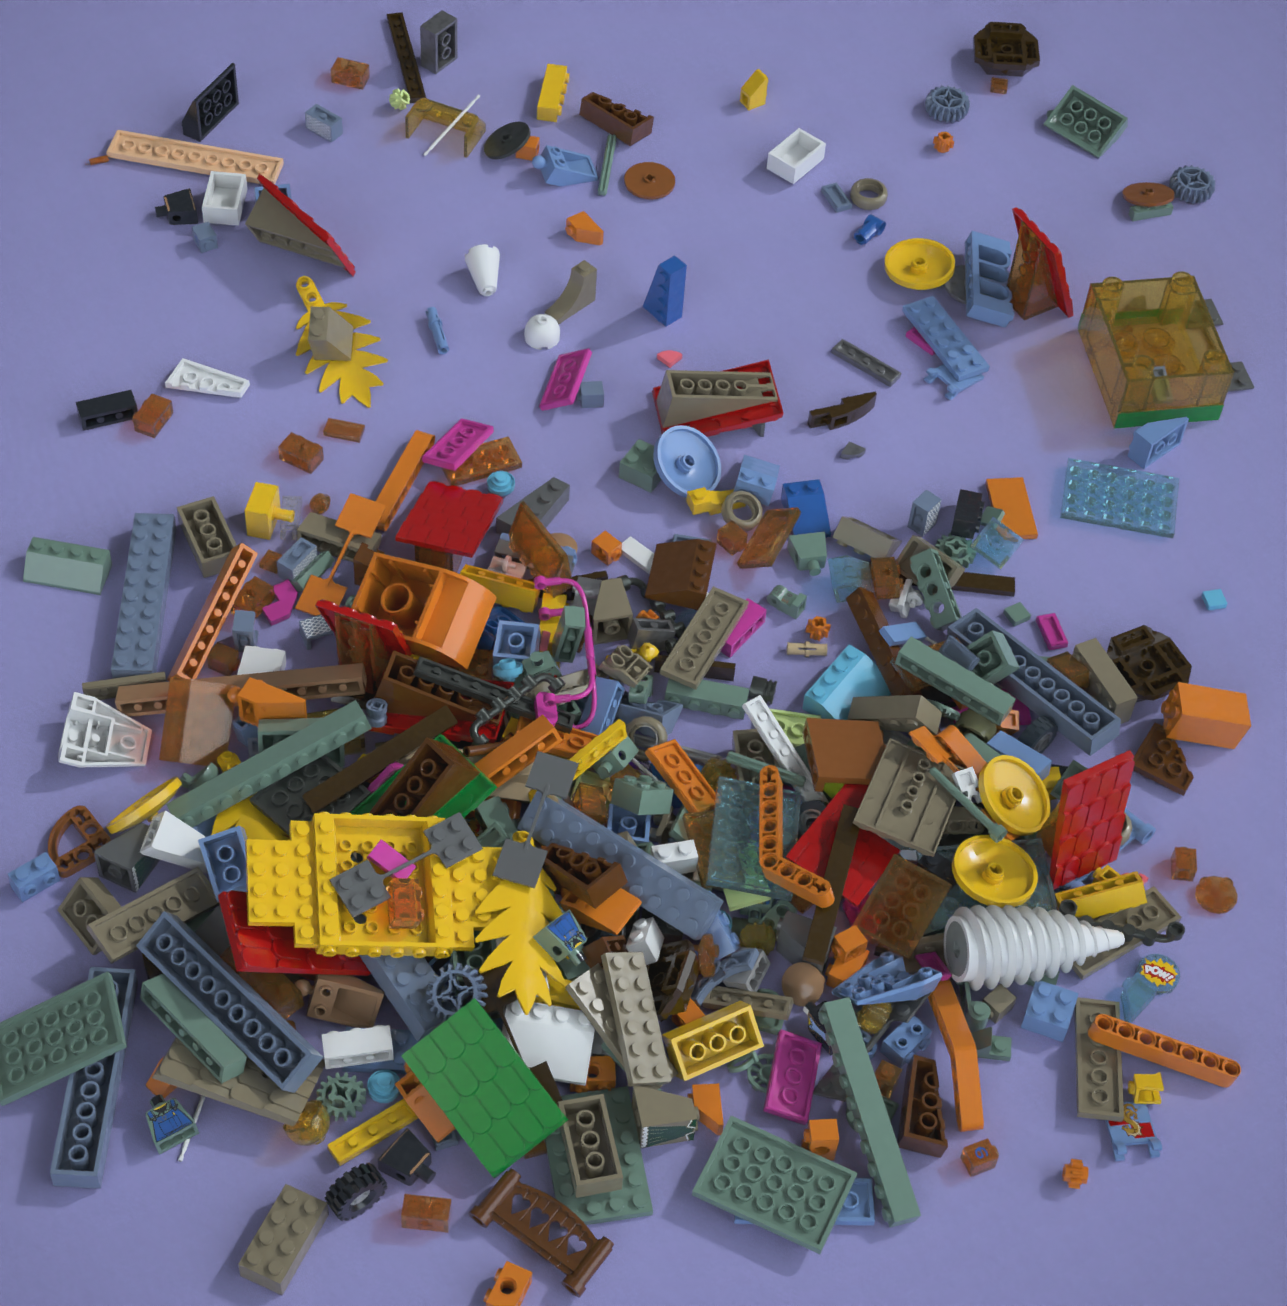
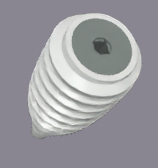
(1019, 944)

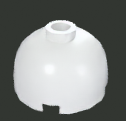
(542, 331)

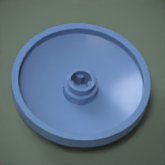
(686, 460)

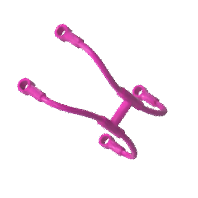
(545, 613)

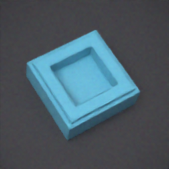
(1214, 599)

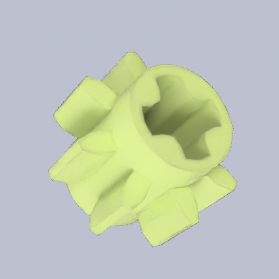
(399, 99)

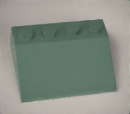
(1086, 122)

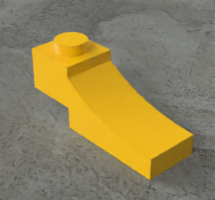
(709, 501)

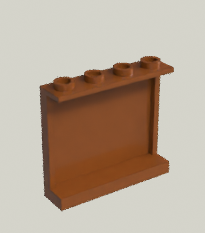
(842, 750)

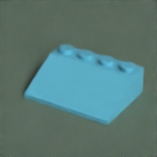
(847, 677)

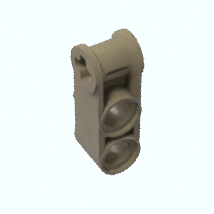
(963, 822)

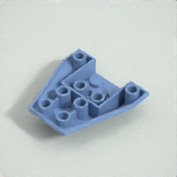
(887, 981)

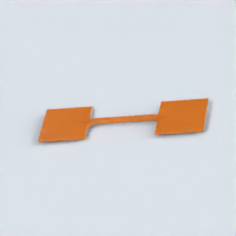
(358, 517)
(937, 753)

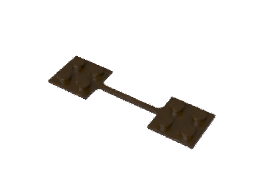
(492, 979)

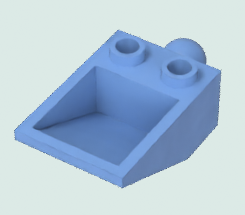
(564, 167)

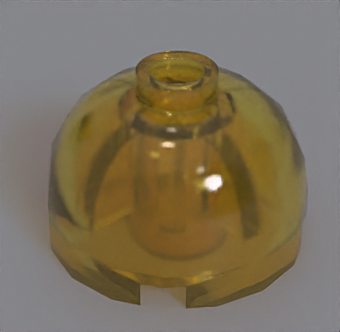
(311, 1125)

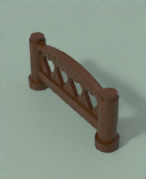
(577, 1266)

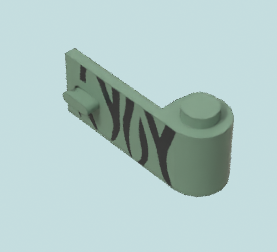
(975, 1012)

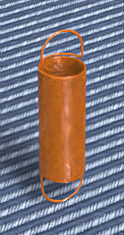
(97, 160)

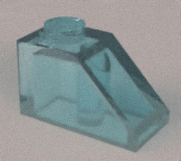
(1136, 996)

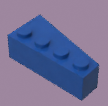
(667, 291)

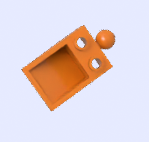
(264, 701)
(608, 916)
(424, 1105)

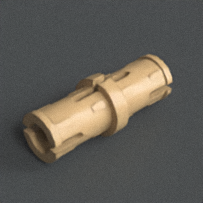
(792, 648)

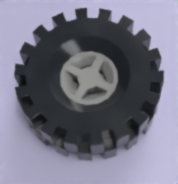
(356, 1191)

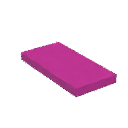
(565, 379)
(457, 444)
(792, 1077)

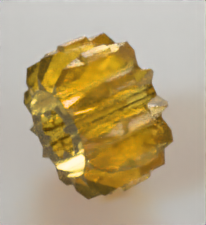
(715, 768)
(758, 937)
(873, 1016)

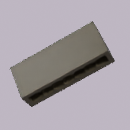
(328, 537)

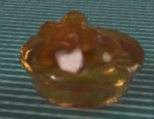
(320, 503)

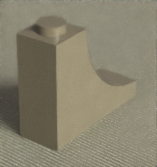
(577, 294)

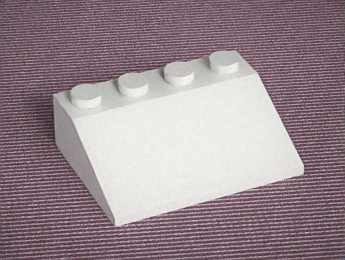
(554, 1036)

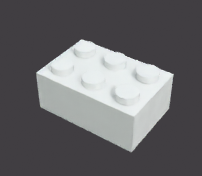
(796, 155)
(224, 198)

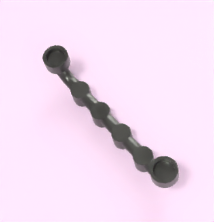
(660, 608)
(513, 695)
(1173, 932)

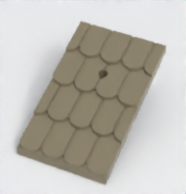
(907, 800)
(249, 1091)

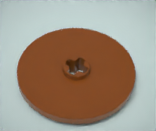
(638, 183)
(1148, 194)

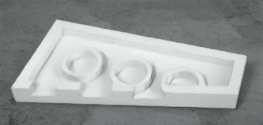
(204, 379)

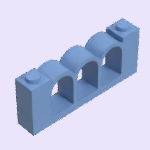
(998, 253)

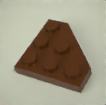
(1163, 761)

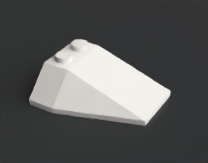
(101, 736)

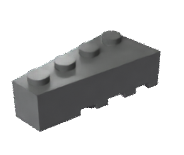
(543, 502)

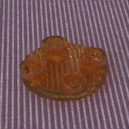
(1216, 894)
(706, 955)

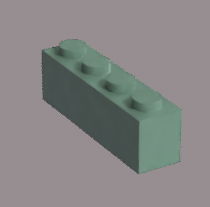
(709, 697)

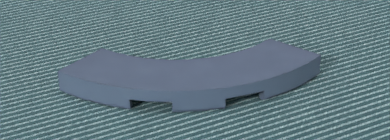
(738, 962)

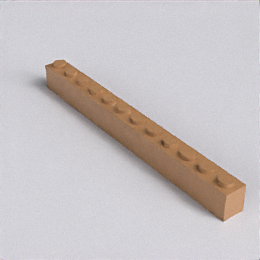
(304, 683)

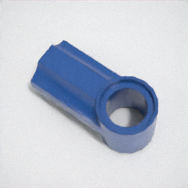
(871, 227)

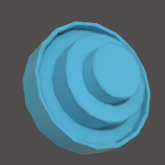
(501, 483)
(508, 669)
(382, 1086)

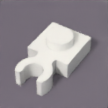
(967, 783)

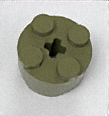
(976, 724)

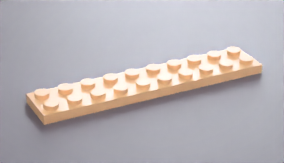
(192, 156)

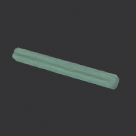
(606, 165)

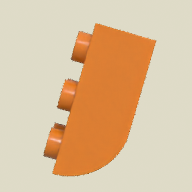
(432, 606)

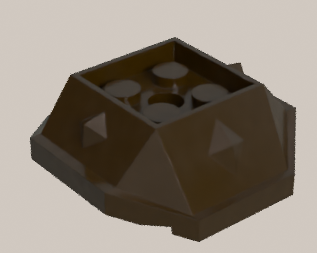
(1006, 49)
(1149, 662)
(673, 978)

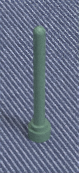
(996, 831)

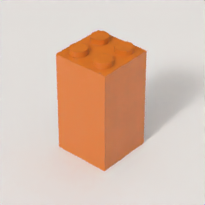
(1206, 715)

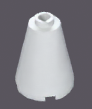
(484, 267)

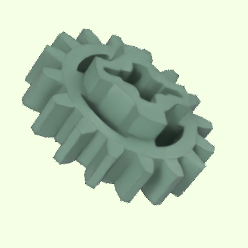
(957, 549)
(345, 1088)

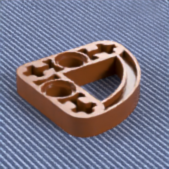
(92, 841)

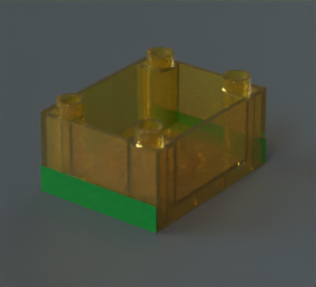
(1149, 325)

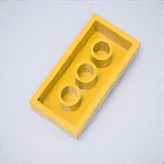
(713, 1040)

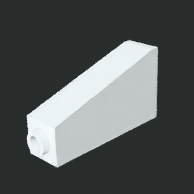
(173, 842)

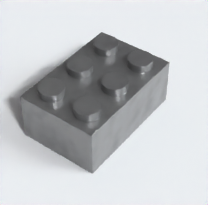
(438, 42)

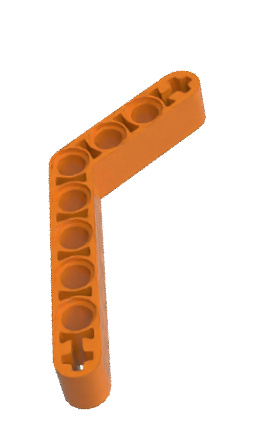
(771, 846)
(962, 1055)

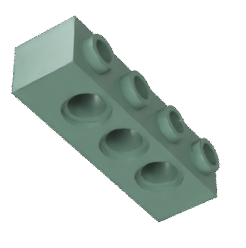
(920, 564)

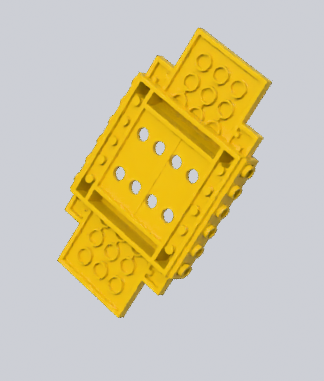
(293, 887)

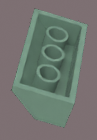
(67, 565)
(275, 730)

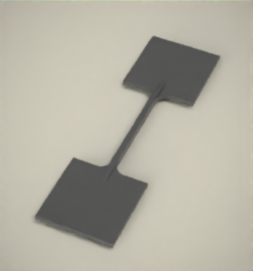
(1240, 379)
(522, 861)
(364, 888)
(901, 1011)

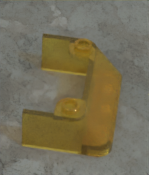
(446, 115)

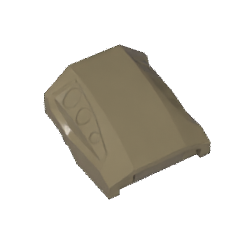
(625, 666)

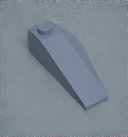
(664, 711)

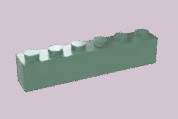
(955, 681)
(193, 1028)

